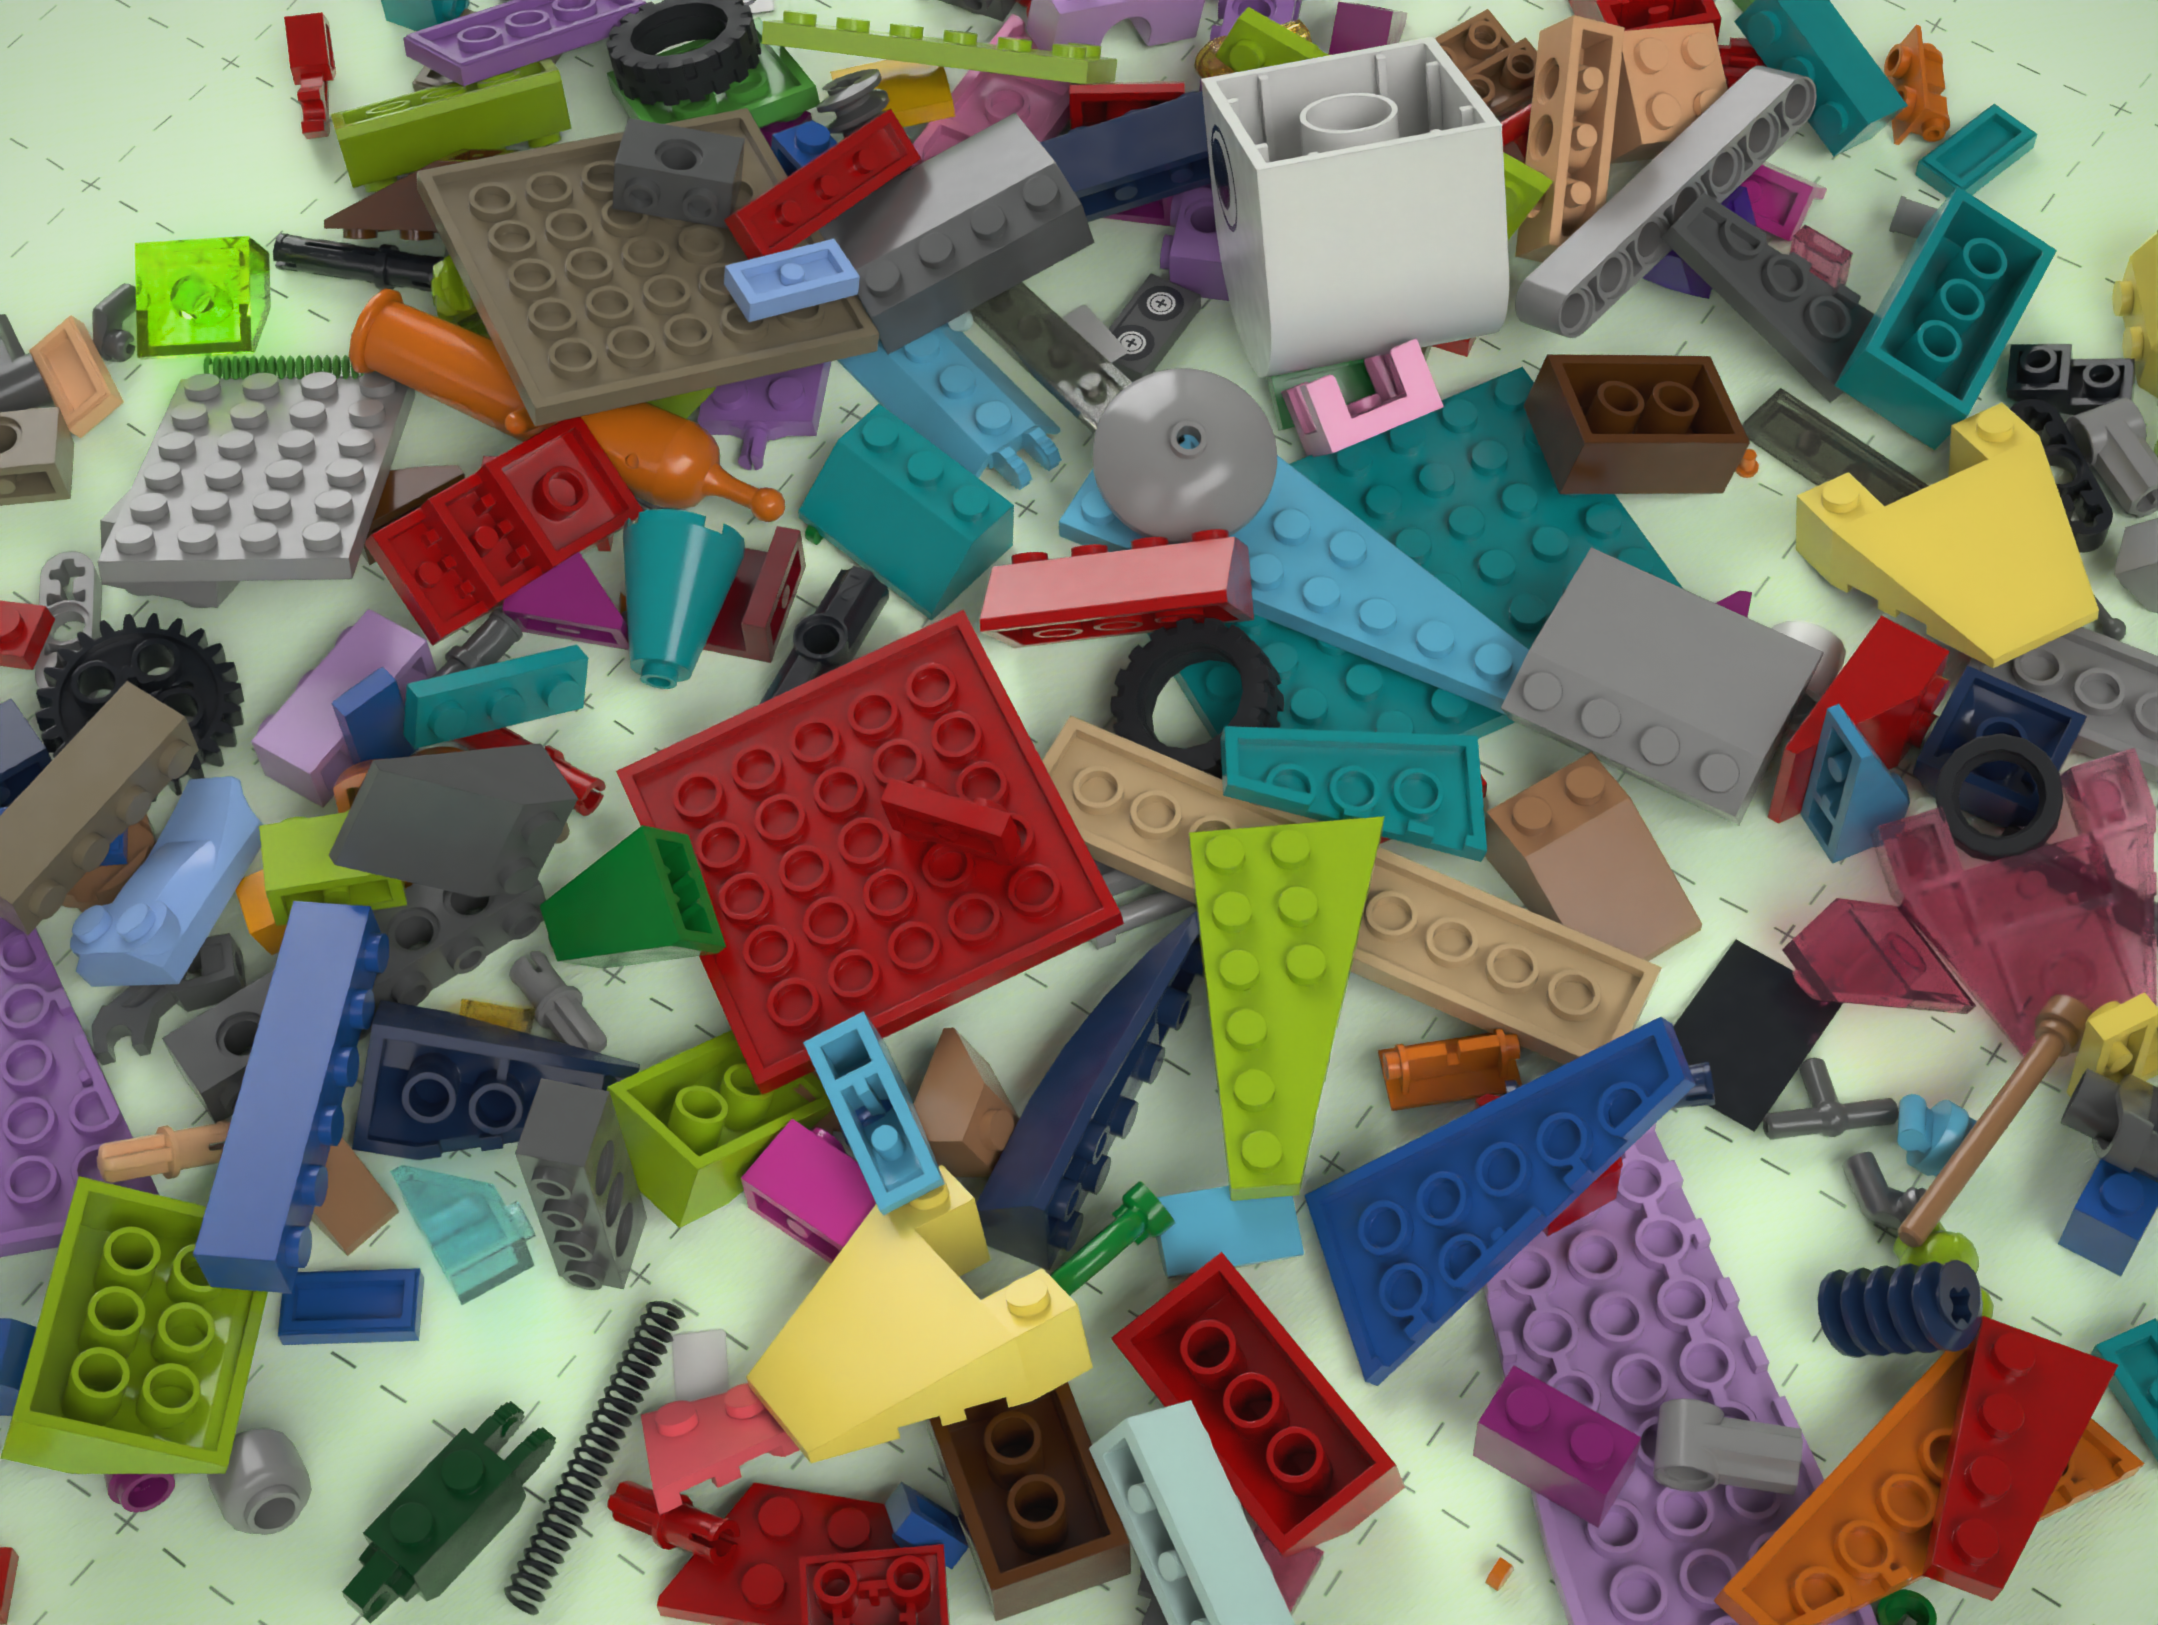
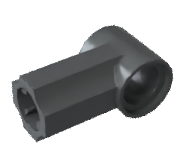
(19, 377)

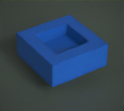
(923, 1523)

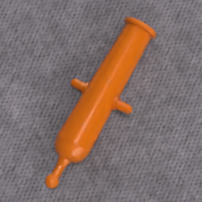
(653, 450)

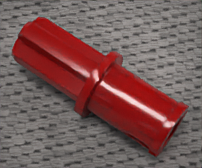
(680, 1527)

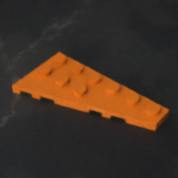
(1875, 1512)

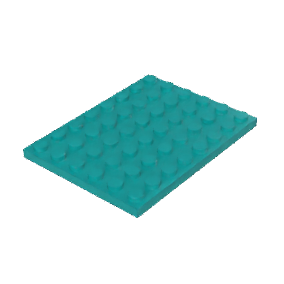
(1478, 513)

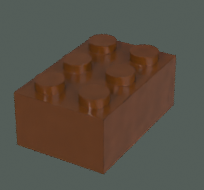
(1635, 424)
(1031, 1501)

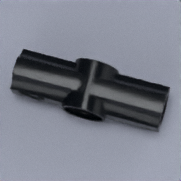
(835, 627)

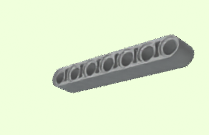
(1624, 235)

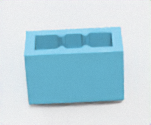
(1241, 1229)

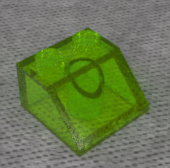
(201, 296)

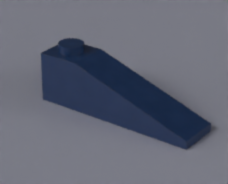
(460, 1082)

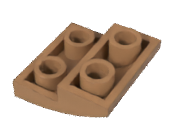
(1492, 61)

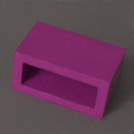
(1556, 1446)

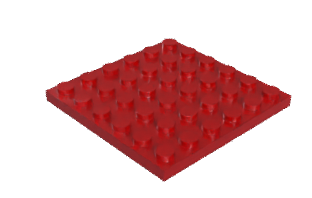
(815, 886)

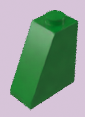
(635, 906)

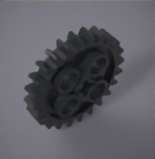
(130, 657)

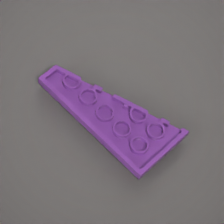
(51, 1099)

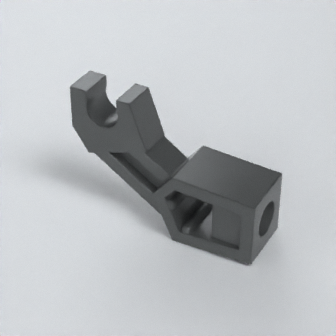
(140, 1006)

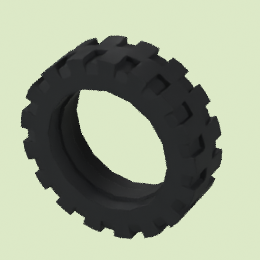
(689, 74)
(1171, 653)

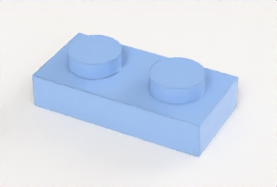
(791, 280)

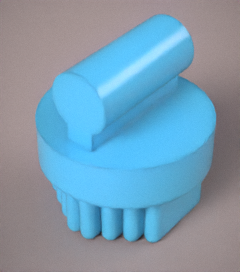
(1932, 1133)

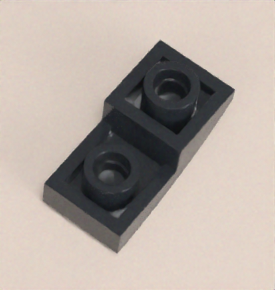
(2067, 383)

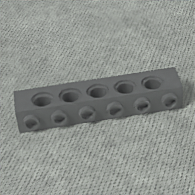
(211, 1043)

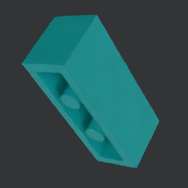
(1817, 43)

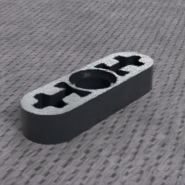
(2064, 453)

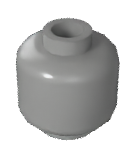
(263, 1483)

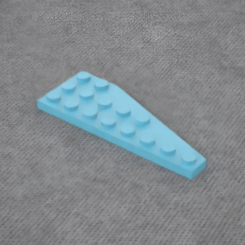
(1345, 586)

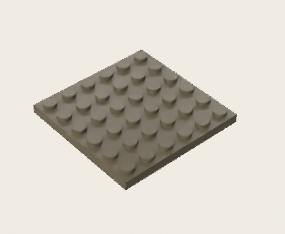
(611, 301)

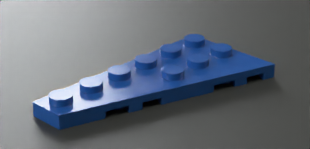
(1458, 1204)

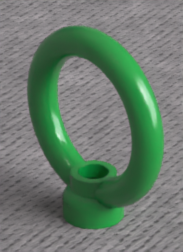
(1133, 1221)

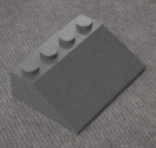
(959, 231)

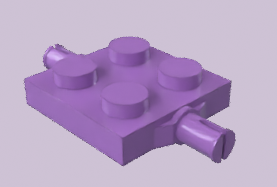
(767, 409)

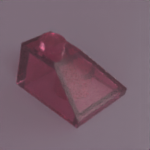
(1872, 958)

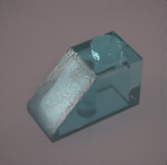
(467, 1229)

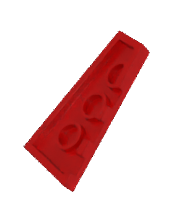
(2007, 1449)

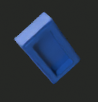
(373, 719)
(352, 1307)

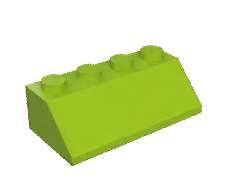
(437, 121)

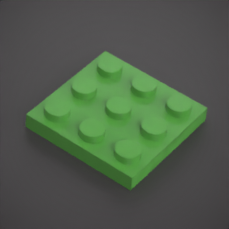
(771, 92)

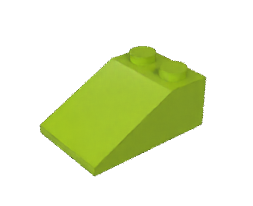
(703, 1124)

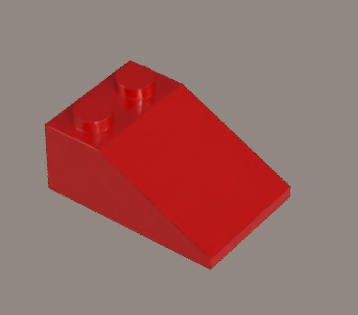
(1888, 694)

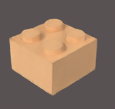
(1664, 87)

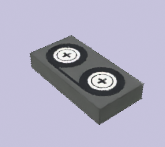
(1152, 324)

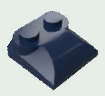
(1989, 706)

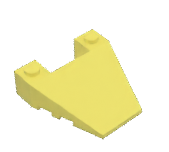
(1969, 556)
(905, 1340)

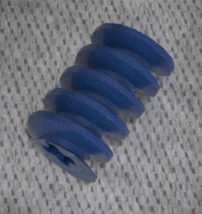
(1901, 1309)

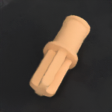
(162, 1153)

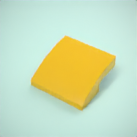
(915, 90)

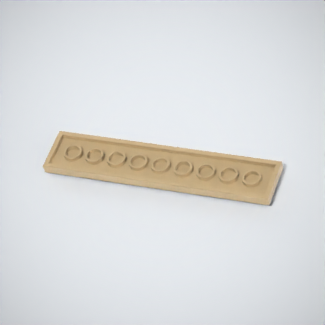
(1417, 926)

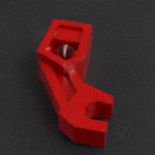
(311, 67)

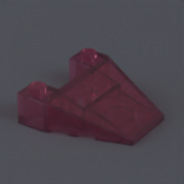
(2044, 920)

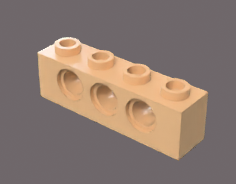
(1571, 129)

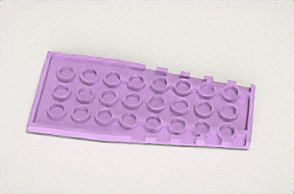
(1622, 1321)

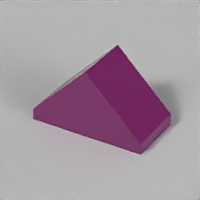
(568, 606)

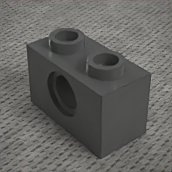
(678, 173)

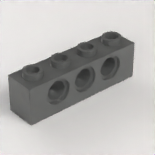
(582, 1184)

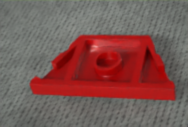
(763, 1574)

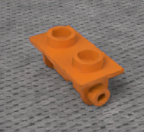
(1919, 78)
(1449, 1069)

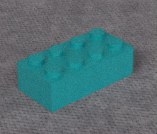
(1946, 318)

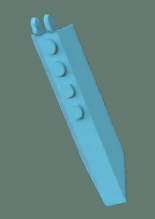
(960, 403)

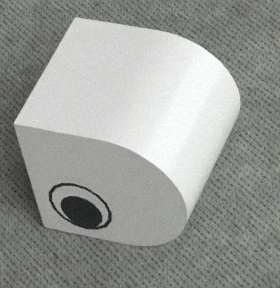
(1357, 205)

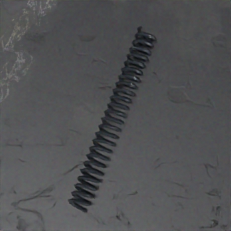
(600, 1455)

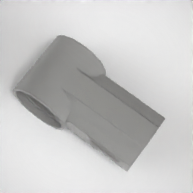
(2116, 445)
(1705, 1449)

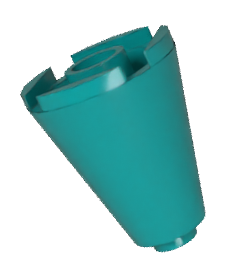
(674, 590)

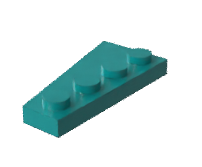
(1417, 781)

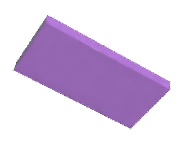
(513, 35)

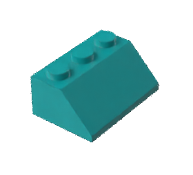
(908, 512)

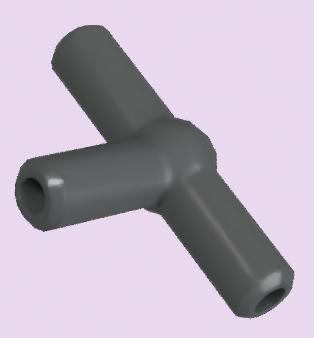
(1827, 1113)

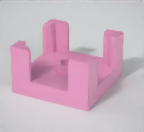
(1402, 394)

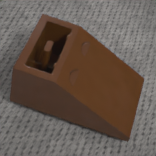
(399, 205)

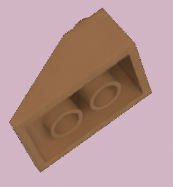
(1589, 861)

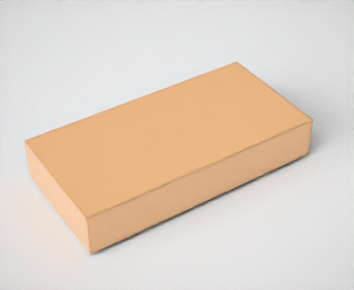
(76, 376)

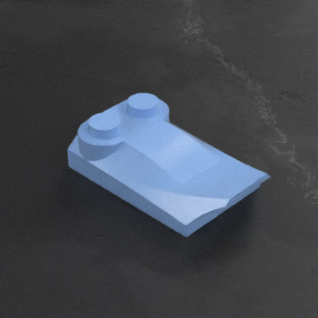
(175, 894)

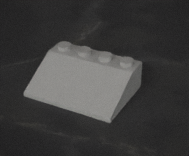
(1662, 685)

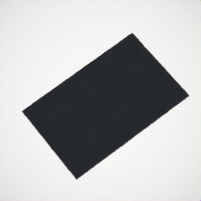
(1751, 1030)

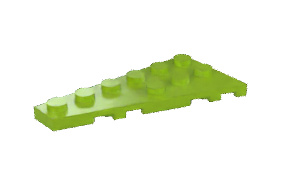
(1277, 957)

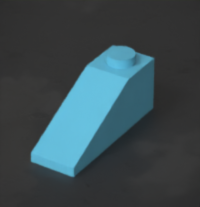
(894, 1149)

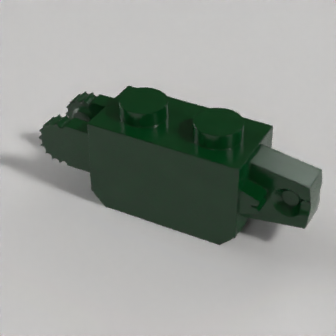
(447, 1514)

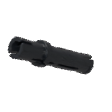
(383, 266)

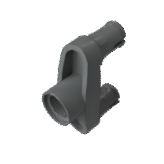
(2118, 1119)

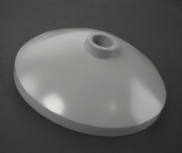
(1178, 490)

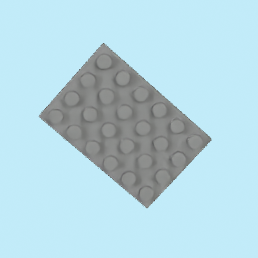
(259, 480)

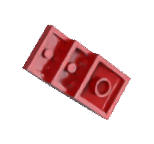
(503, 527)

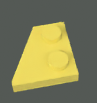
(2119, 1041)

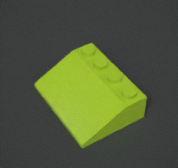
(133, 1346)

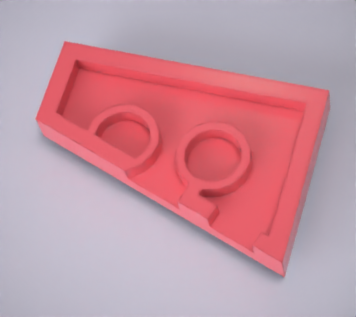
(708, 1441)

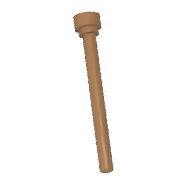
(2057, 1035)

